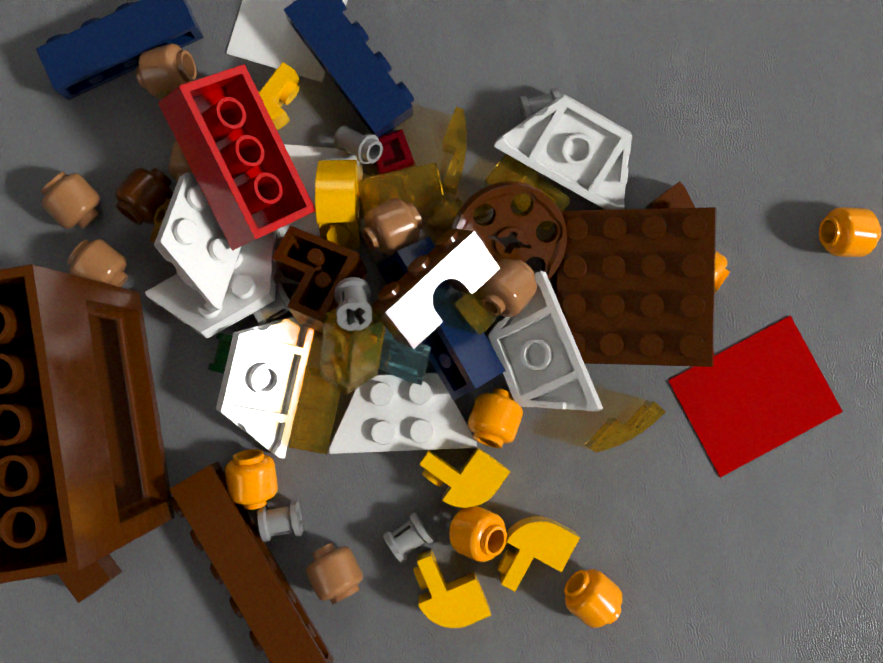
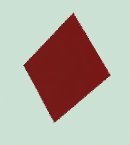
(755, 396)

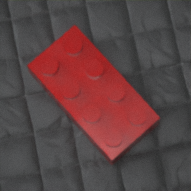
(236, 155)

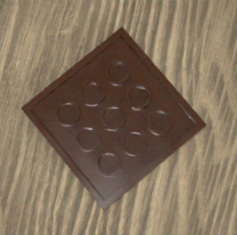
(640, 285)

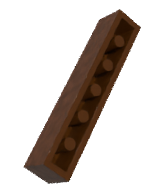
(247, 569)

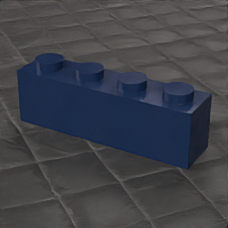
(114, 43)
(351, 63)
(456, 352)

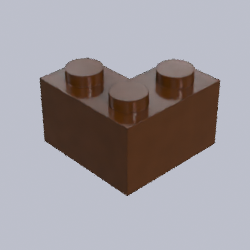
(318, 269)

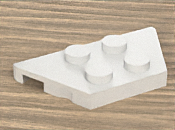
(574, 150)
(196, 243)
(248, 290)
(543, 356)
(265, 380)
(401, 417)

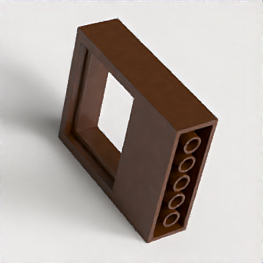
(75, 424)

